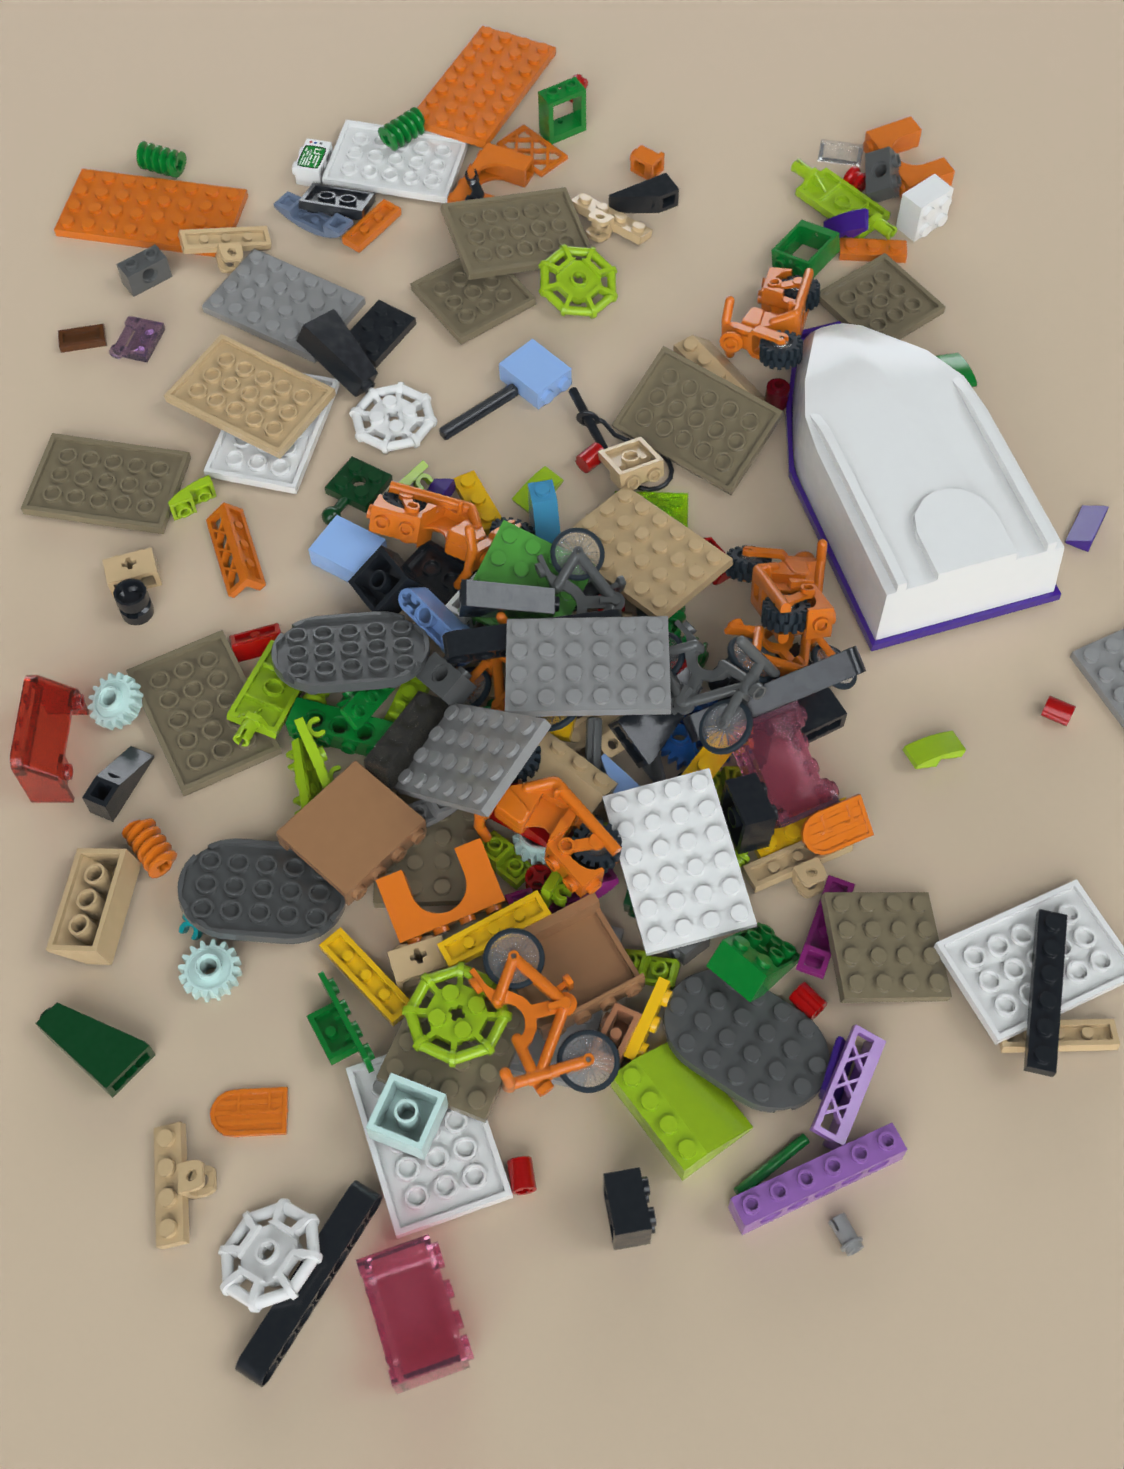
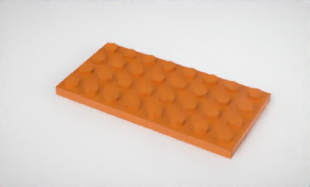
(484, 86)
(145, 209)

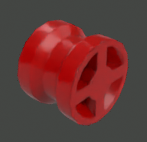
(856, 178)
(537, 874)

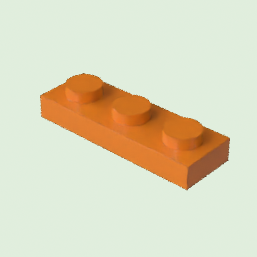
(371, 225)
(868, 249)

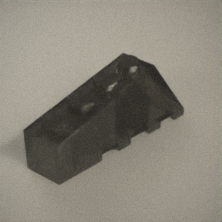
(404, 737)

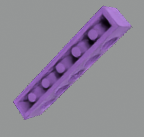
(816, 1178)

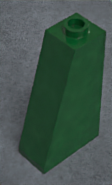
(97, 1048)

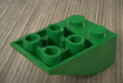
(753, 960)

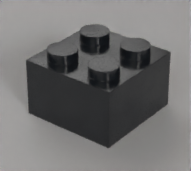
(382, 580)
(748, 813)
(627, 1209)

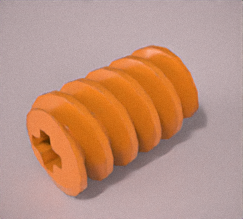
(150, 846)

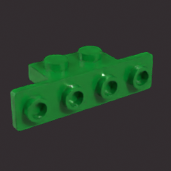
(360, 705)
(335, 1031)

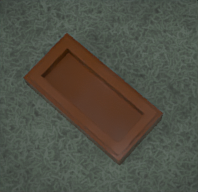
(82, 338)

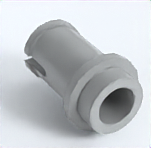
(845, 1233)

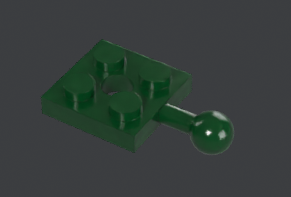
(359, 497)

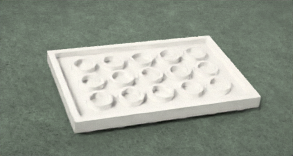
(418, 170)
(248, 465)
(679, 862)
(996, 955)
(453, 1180)

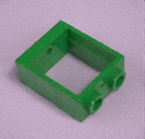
(567, 125)
(804, 233)

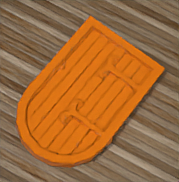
(836, 826)
(251, 1112)

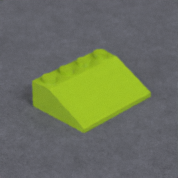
(679, 1109)

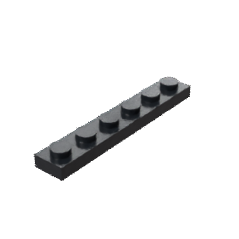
(1045, 993)

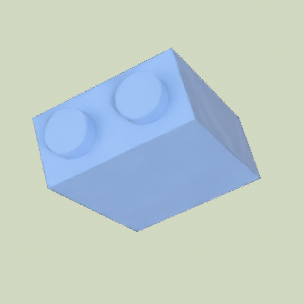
(535, 373)
(344, 548)

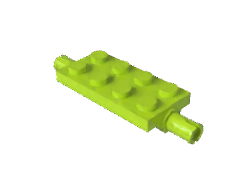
(835, 196)
(262, 702)

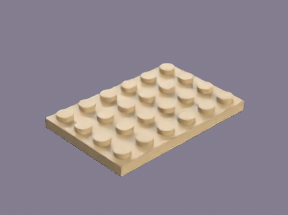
(250, 396)
(653, 552)

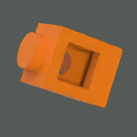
(646, 162)

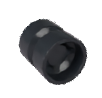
(133, 601)

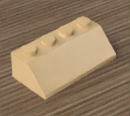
(709, 357)
(577, 773)
(94, 905)

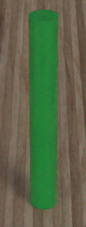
(773, 1164)

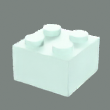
(407, 1116)

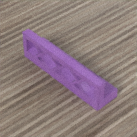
(853, 1089)

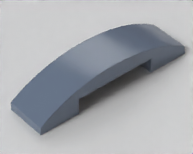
(315, 223)

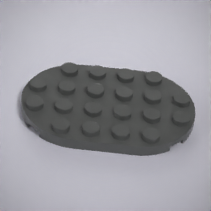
(350, 652)
(257, 894)
(750, 1050)

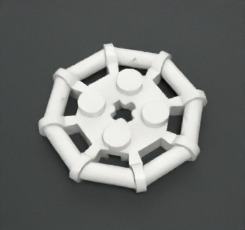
(393, 407)
(276, 1269)

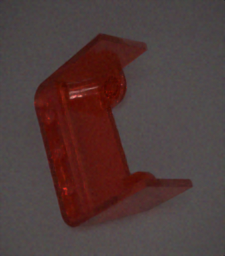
(42, 738)

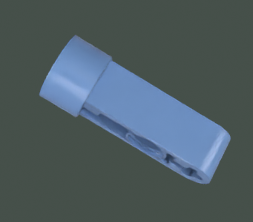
(430, 614)

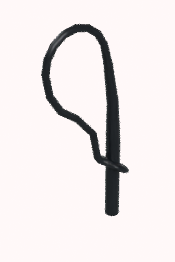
(591, 420)

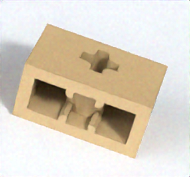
(135, 565)
(404, 963)

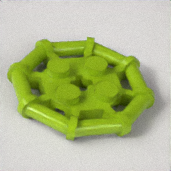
(578, 292)
(440, 1019)

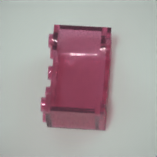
(784, 764)
(415, 1313)

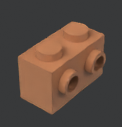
(620, 1027)

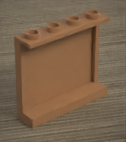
(353, 831)
(585, 947)

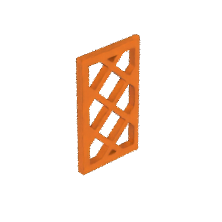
(535, 138)

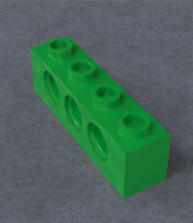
(333, 721)

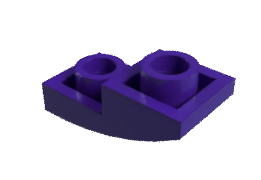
(849, 223)

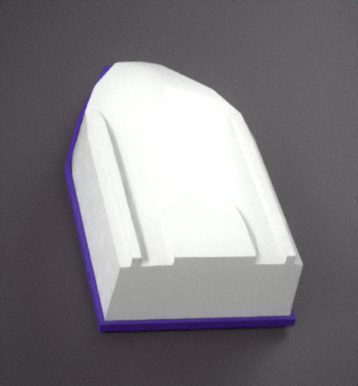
(912, 488)

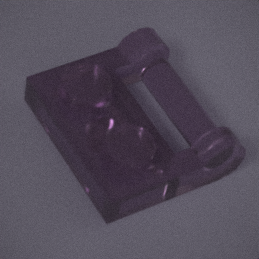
(142, 343)

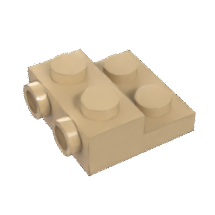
(632, 463)

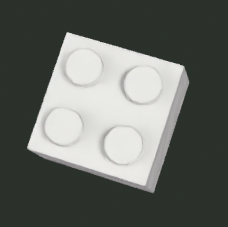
(924, 207)

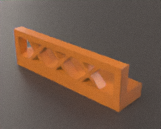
(240, 545)

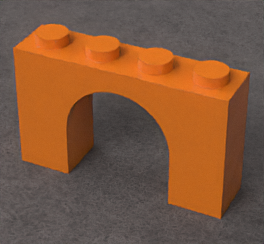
(903, 136)
(495, 164)
(481, 895)

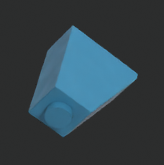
(543, 510)

